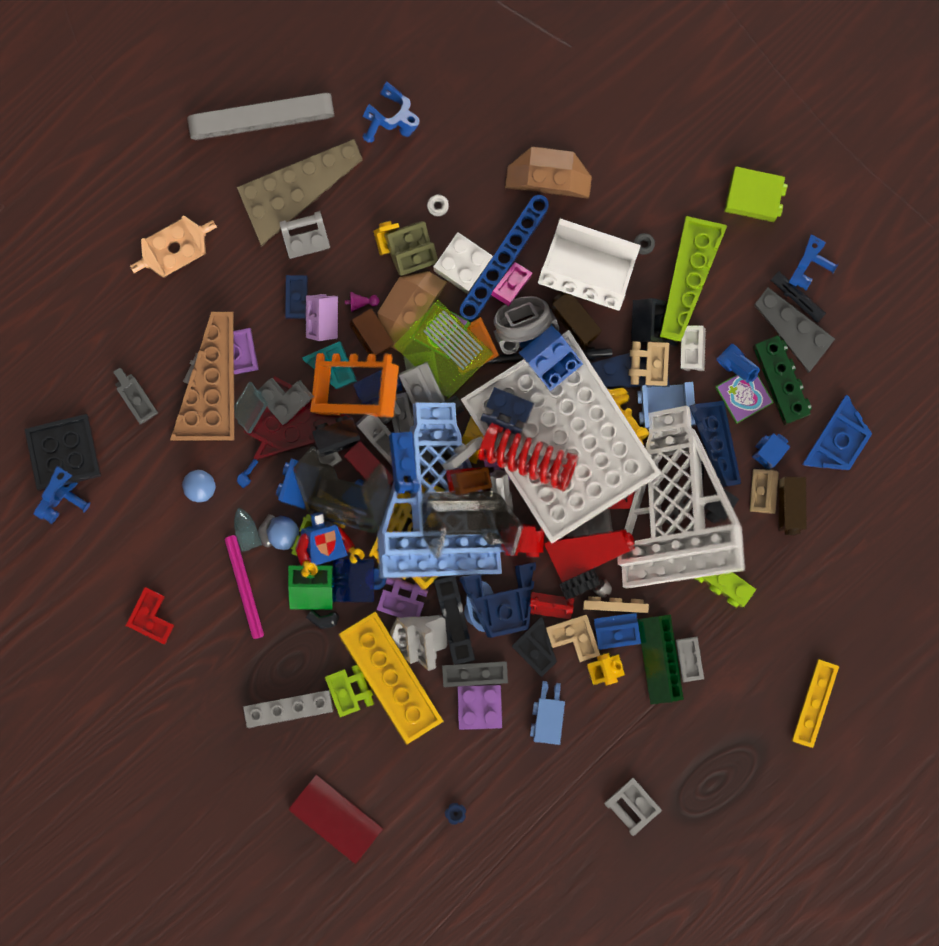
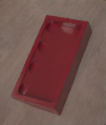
(335, 819)

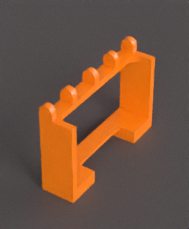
(322, 382)

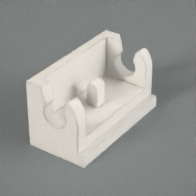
(693, 348)

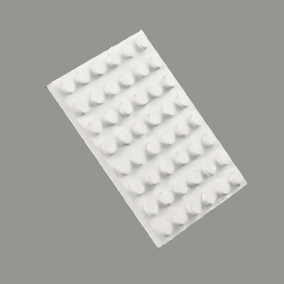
(581, 421)

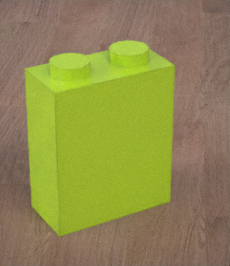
(755, 194)

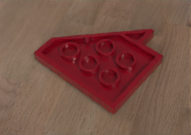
(292, 435)

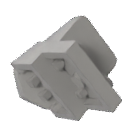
(420, 638)

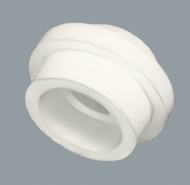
(438, 199)

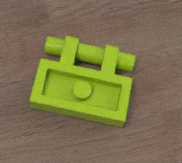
(343, 693)

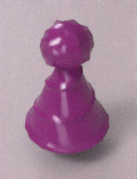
(358, 301)

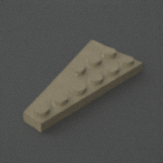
(295, 188)

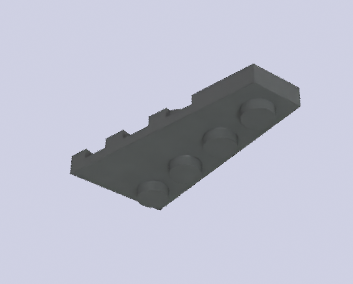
(801, 334)

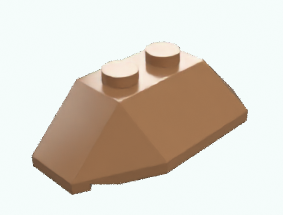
(550, 173)
(409, 302)

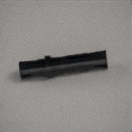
(798, 296)

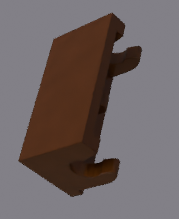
(371, 333)

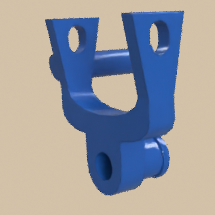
(404, 118)
(811, 254)
(54, 494)

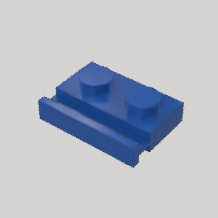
(617, 631)

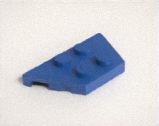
(840, 440)

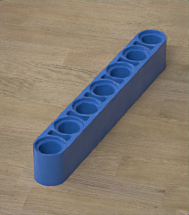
(508, 249)

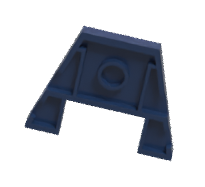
(505, 610)

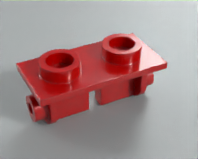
(551, 605)

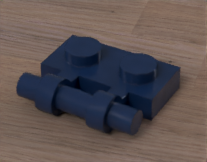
(508, 405)

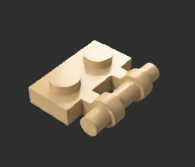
(656, 363)

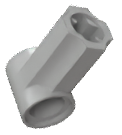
(501, 486)

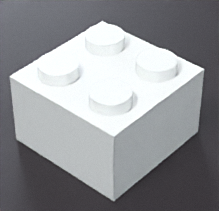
(462, 263)

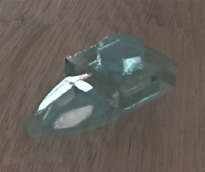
(246, 531)

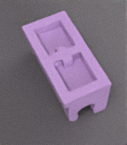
(321, 317)

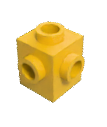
(606, 669)

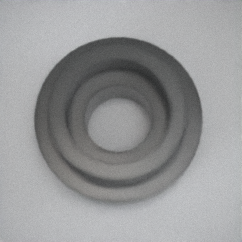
(649, 239)

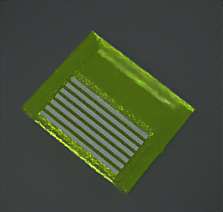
(446, 346)

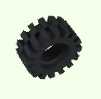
(580, 584)

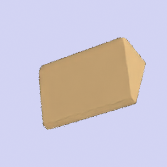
(764, 491)

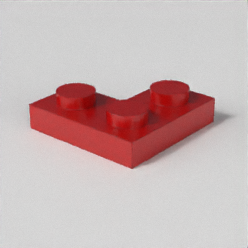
(145, 620)

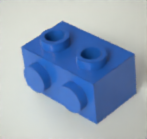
(770, 450)

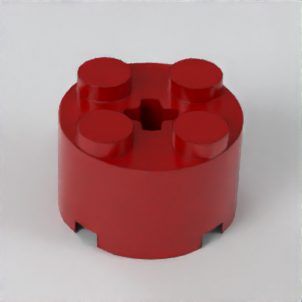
(530, 541)

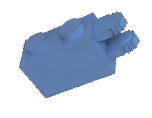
(548, 717)

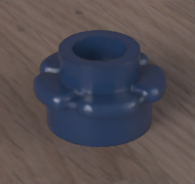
(449, 813)

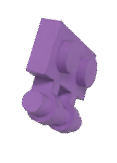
(399, 605)

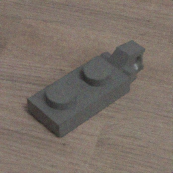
(134, 397)

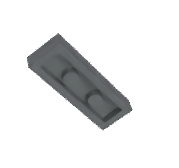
(474, 674)

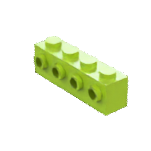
(731, 586)

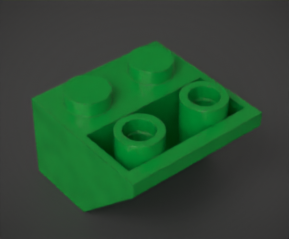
(311, 591)

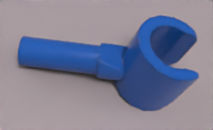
(243, 479)

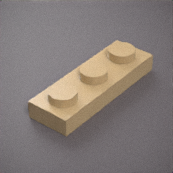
(615, 604)

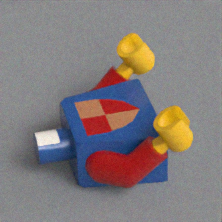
(323, 544)

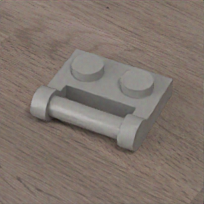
(308, 241)
(638, 801)

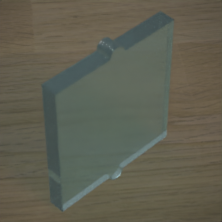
(250, 407)

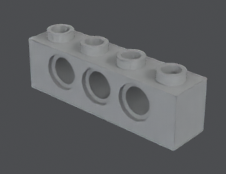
(288, 709)

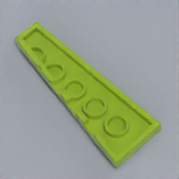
(694, 259)

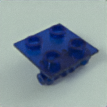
(353, 580)

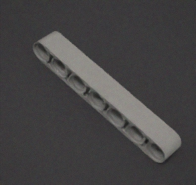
(260, 116)

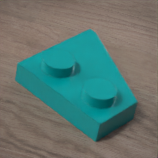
(339, 375)

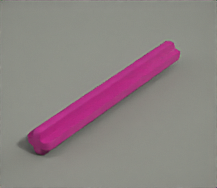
(244, 587)

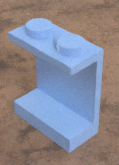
(664, 398)

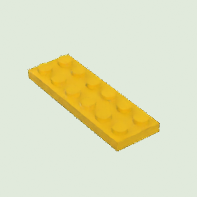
(390, 678)

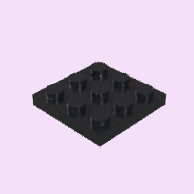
(65, 445)

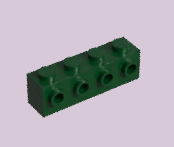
(782, 380)

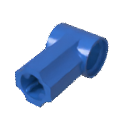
(734, 360)

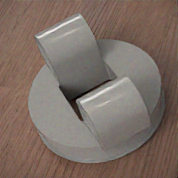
(509, 334)

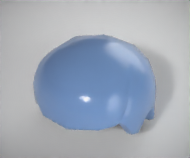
(198, 486)
(282, 532)

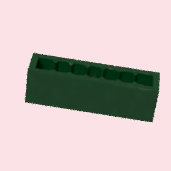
(660, 659)

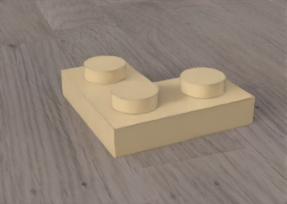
(576, 631)

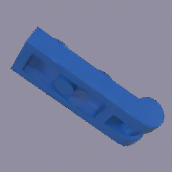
(403, 462)

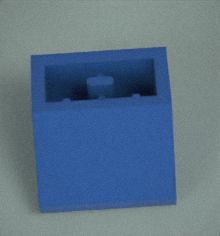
(551, 358)
(289, 491)

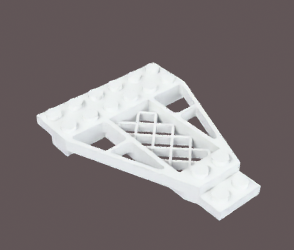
(690, 553)

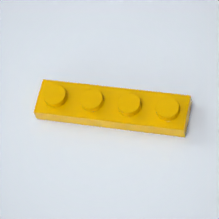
(815, 703)

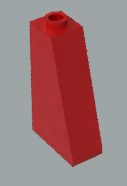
(584, 552)

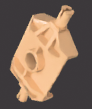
(156, 247)

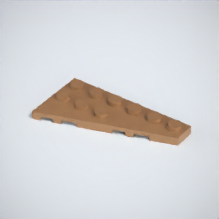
(209, 397)

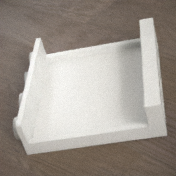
(589, 264)

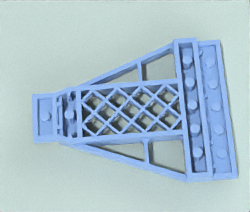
(407, 552)

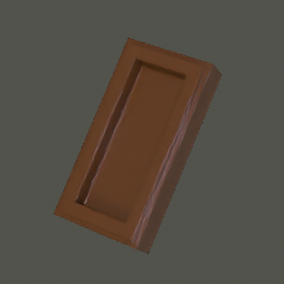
(471, 481)

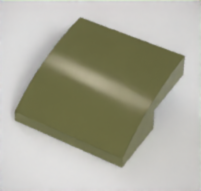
(411, 248)

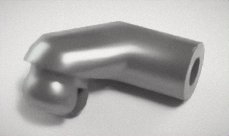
(262, 530)

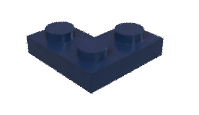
(296, 296)

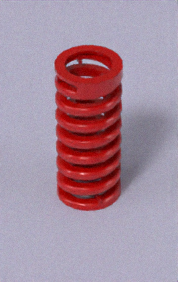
(487, 448)

